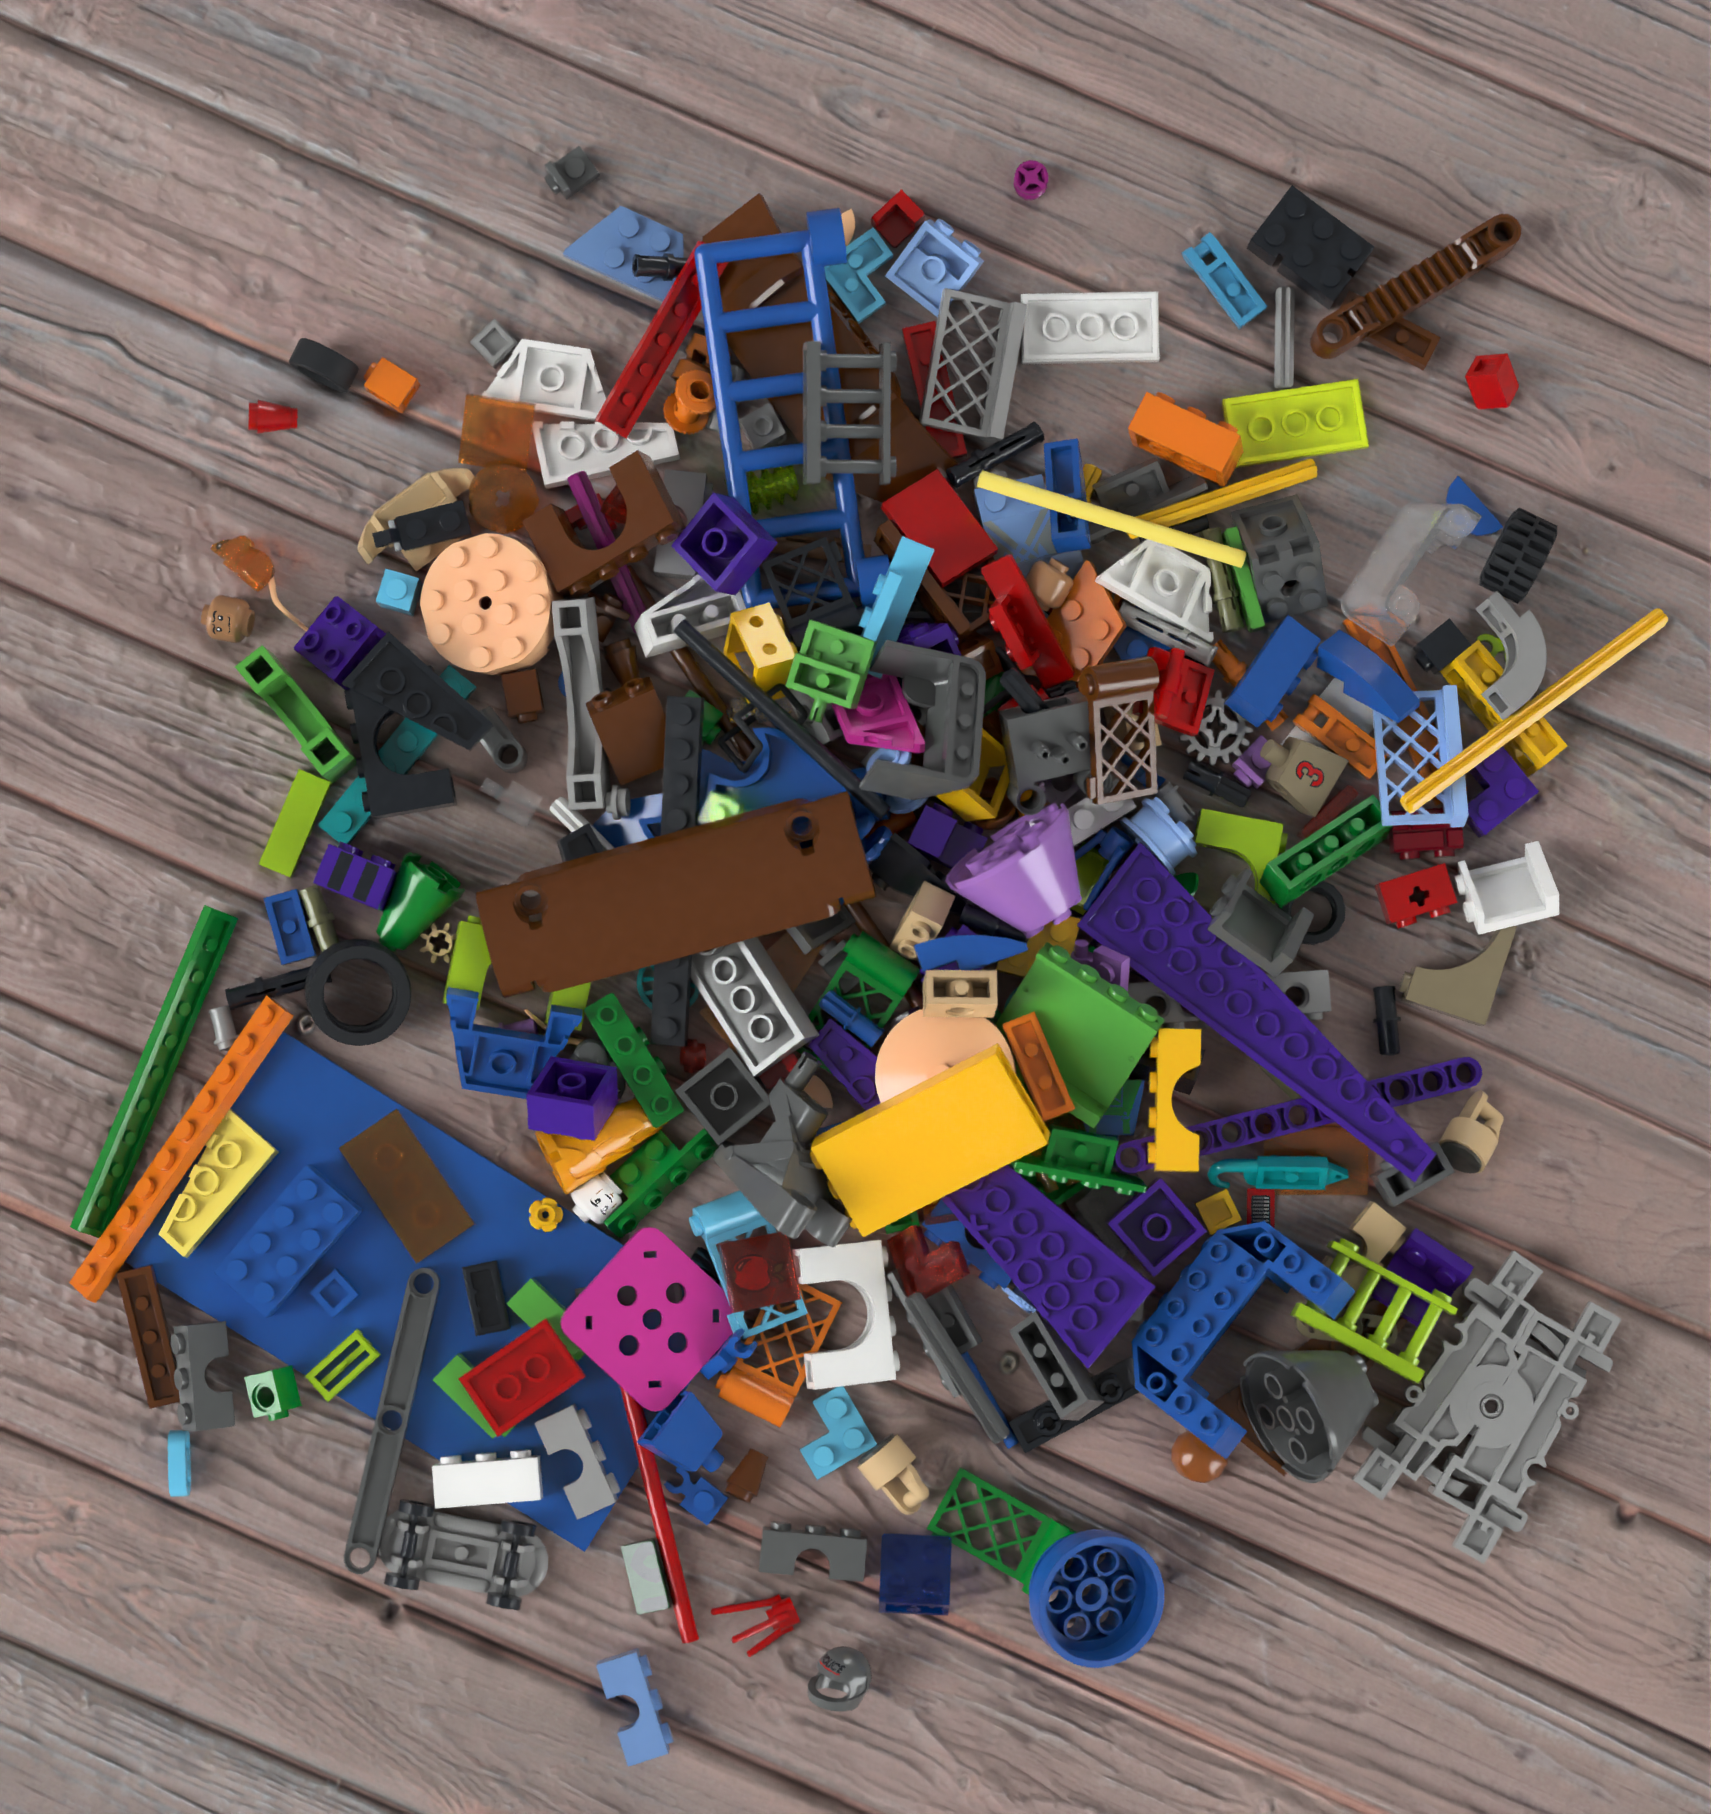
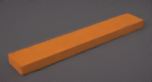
(1408, 725)

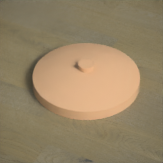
(929, 1045)

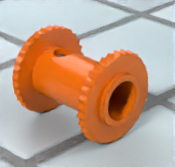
(691, 402)

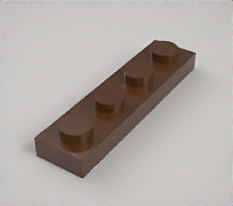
(149, 1334)

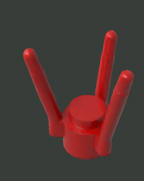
(781, 1617)

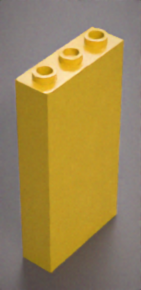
(929, 1140)

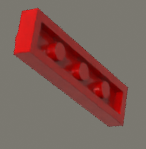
(919, 345)

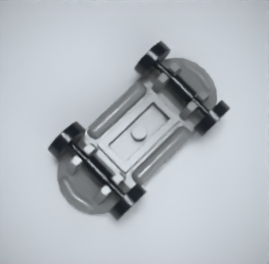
(462, 1553)

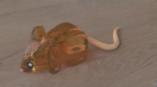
(252, 567)

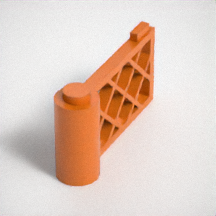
(765, 1394)

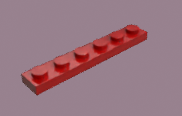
(654, 351)

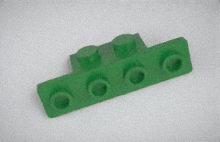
(633, 1060)
(1082, 1158)
(653, 1175)

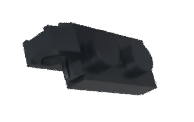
(425, 527)

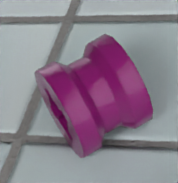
(1035, 174)

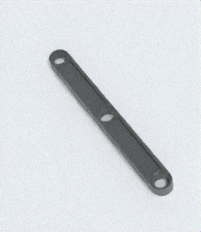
(387, 1444)

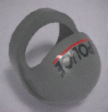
(842, 1670)

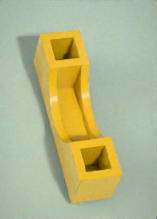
(1174, 1145)

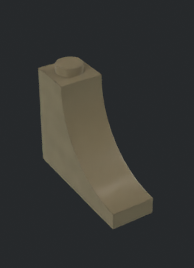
(1463, 990)

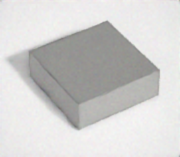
(494, 343)

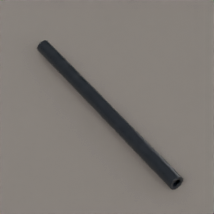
(780, 718)

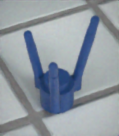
(1113, 848)

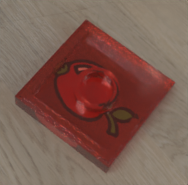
(759, 1272)

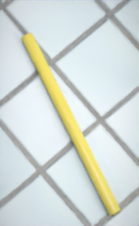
(1111, 519)

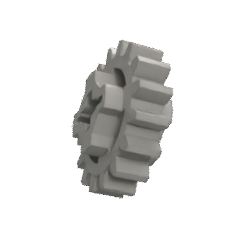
(1231, 729)

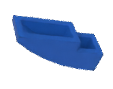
(1066, 477)
(1366, 676)
(967, 951)

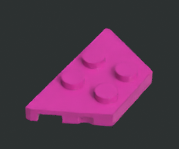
(881, 718)

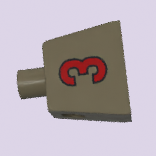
(1302, 772)

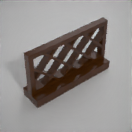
(936, 600)

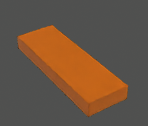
(1038, 1066)

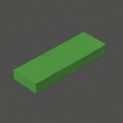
(1244, 584)

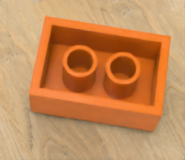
(1186, 438)

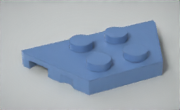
(615, 241)

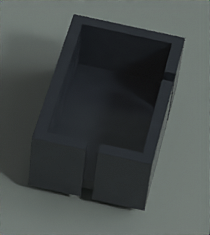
(1313, 245)

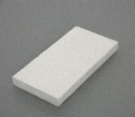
(1090, 328)

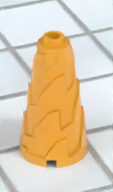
(580, 1160)

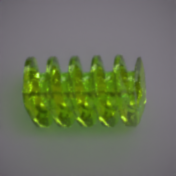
(771, 486)

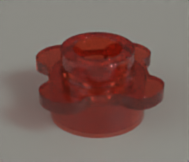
(693, 1056)

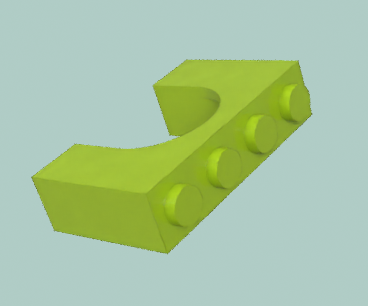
(1247, 837)
(471, 961)

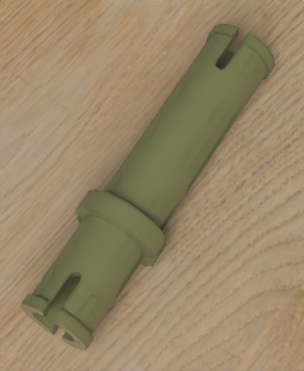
(1223, 588)

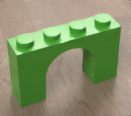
(298, 713)
(532, 1305)

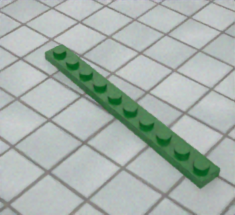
(154, 1072)

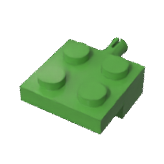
(831, 667)

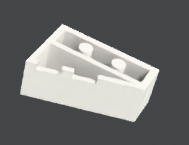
(696, 603)

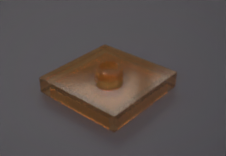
(496, 432)

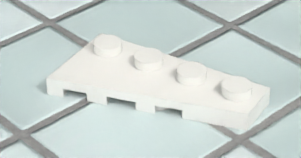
(594, 448)

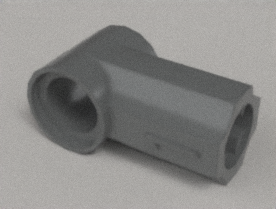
(499, 739)

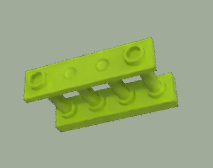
(1375, 1346)

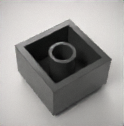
(724, 1096)

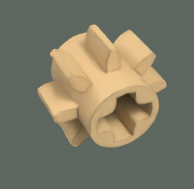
(431, 947)

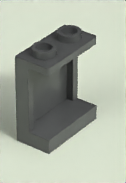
(1257, 925)

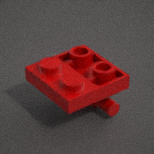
(1180, 691)

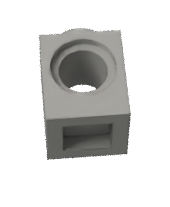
(763, 428)

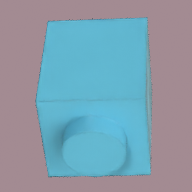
(399, 592)

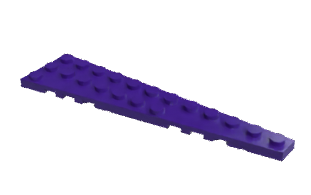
(1168, 942)
(1046, 1252)

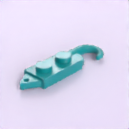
(1280, 1172)

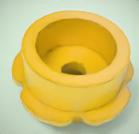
(538, 1221)

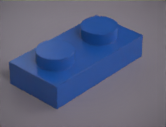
(290, 927)

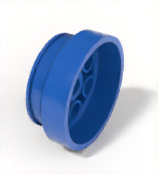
(1132, 1608)

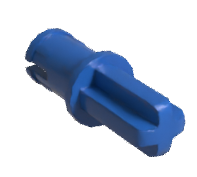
(851, 1018)

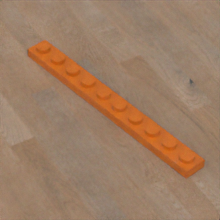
(181, 1149)

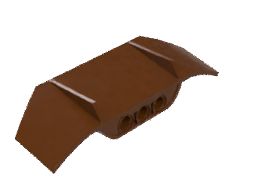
(780, 352)

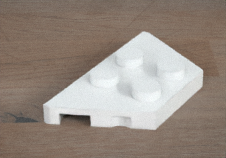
(553, 377)
(1164, 585)

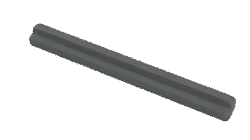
(956, 1367)

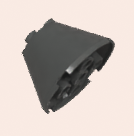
(1307, 1406)

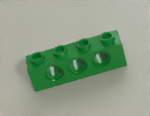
(1325, 852)

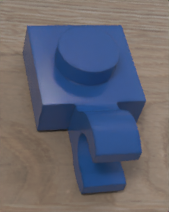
(726, 1355)

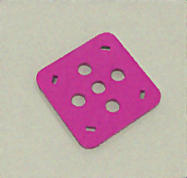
(613, 1321)

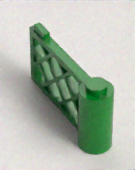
(877, 967)
(1047, 1534)

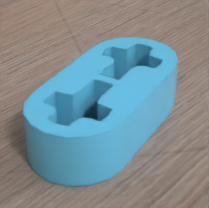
(179, 1463)

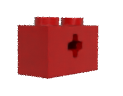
(1431, 881)

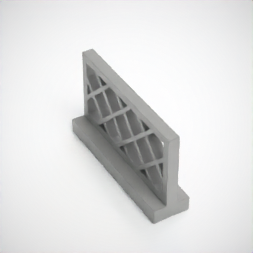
(1001, 371)

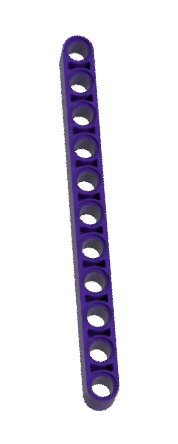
(1279, 1114)

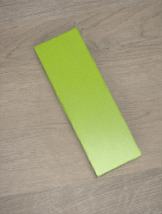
(295, 823)

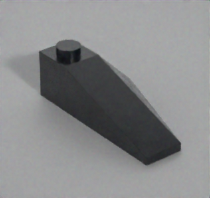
(905, 871)

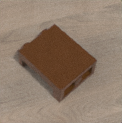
(631, 728)

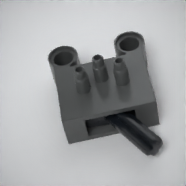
(1044, 741)

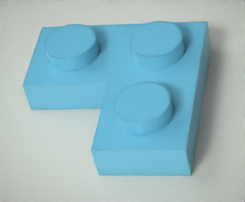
(851, 279)
(846, 1436)

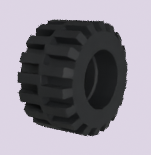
(1518, 555)

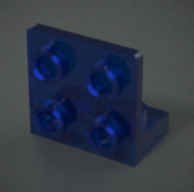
(915, 1574)

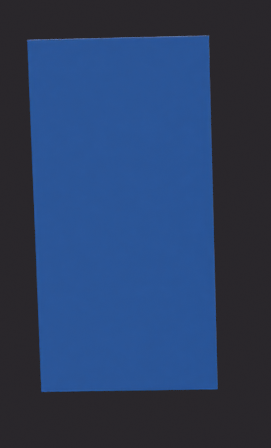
(307, 1113)

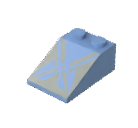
(1015, 524)

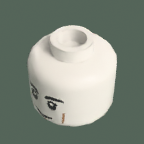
(596, 1199)

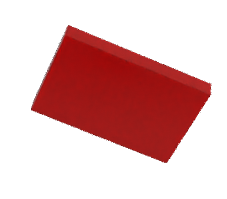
(939, 519)
(522, 1377)

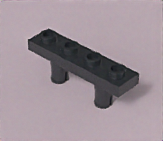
(1044, 1423)

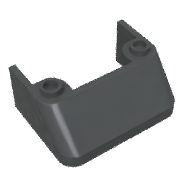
(954, 699)

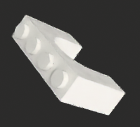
(872, 1354)

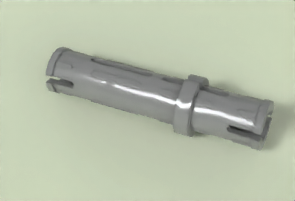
(1202, 653)

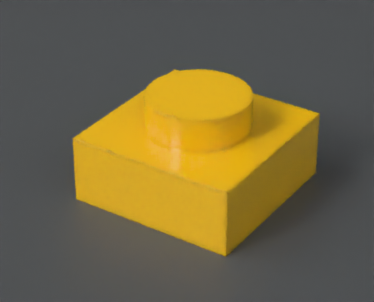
(1218, 1211)

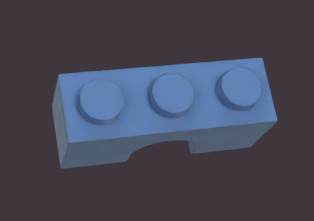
(627, 1676)

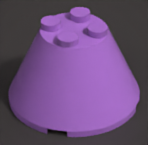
(1024, 873)

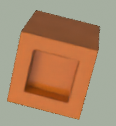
(390, 384)

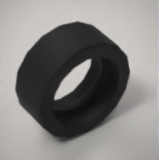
(323, 365)
(1337, 918)

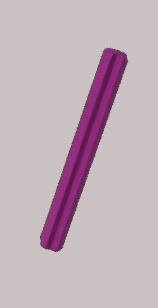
(603, 537)

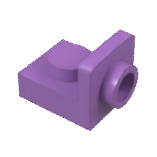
(1250, 766)

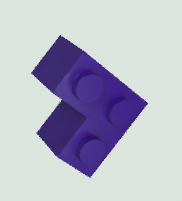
(1503, 793)
(943, 839)

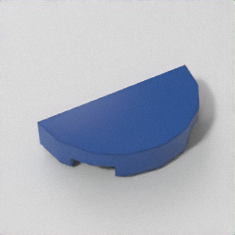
(1460, 493)

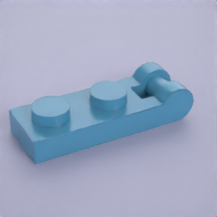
(1225, 281)

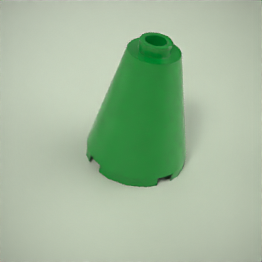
(416, 901)

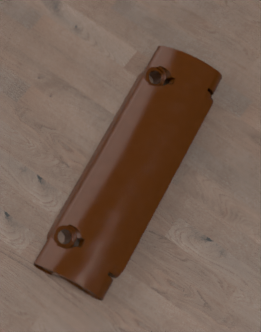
(675, 895)

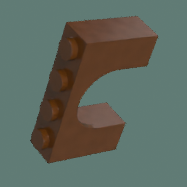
(649, 522)

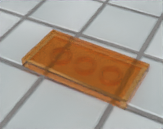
(407, 1186)

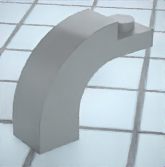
(1524, 655)

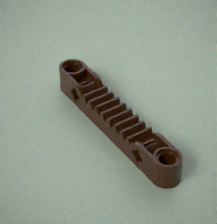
(1416, 286)

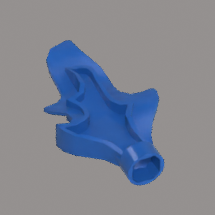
(776, 776)

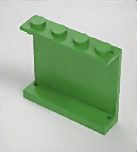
(1089, 1026)

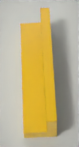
(1479, 672)

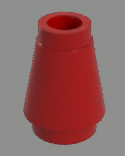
(271, 417)

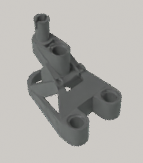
(779, 1170)

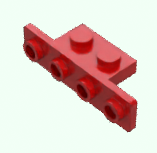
(1023, 624)

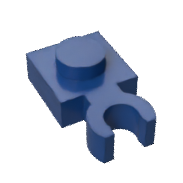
(701, 1498)

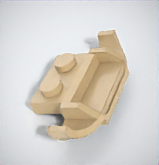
(427, 492)

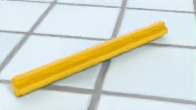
(1231, 494)

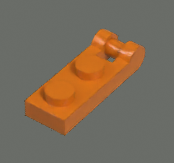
(1339, 736)

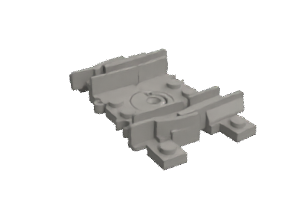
(1482, 1367)

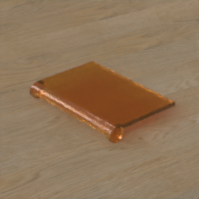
(1329, 1142)

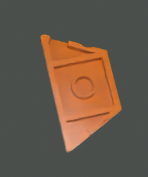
(1085, 622)

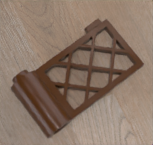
(1113, 685)

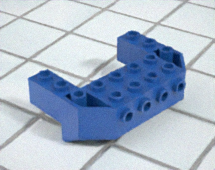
(1203, 1308)

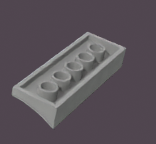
(752, 1003)

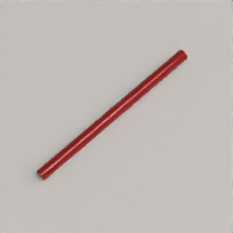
(661, 1522)

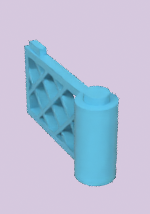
(723, 1221)

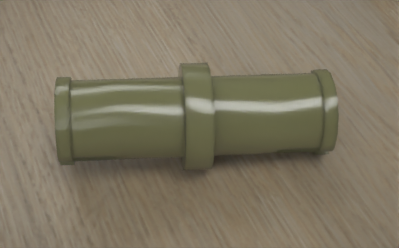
(319, 917)

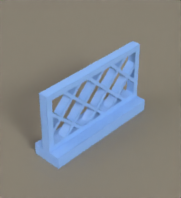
(1449, 745)

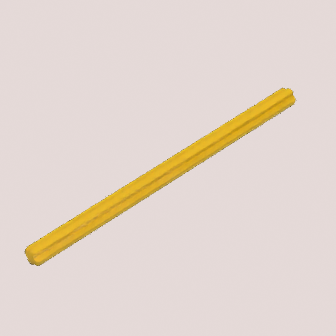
(1533, 710)

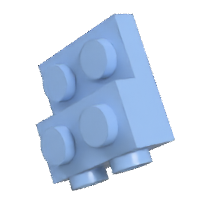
(933, 263)

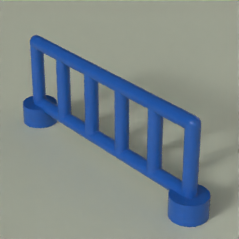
(820, 247)

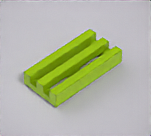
(320, 1385)

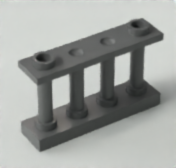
(818, 431)

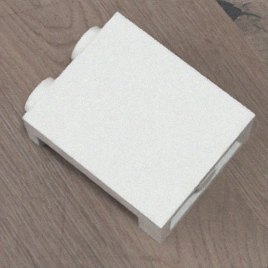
(1508, 891)

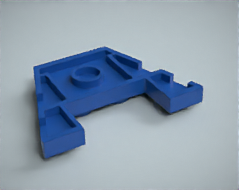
(500, 1058)

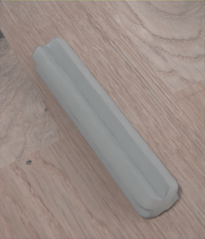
(1284, 337)

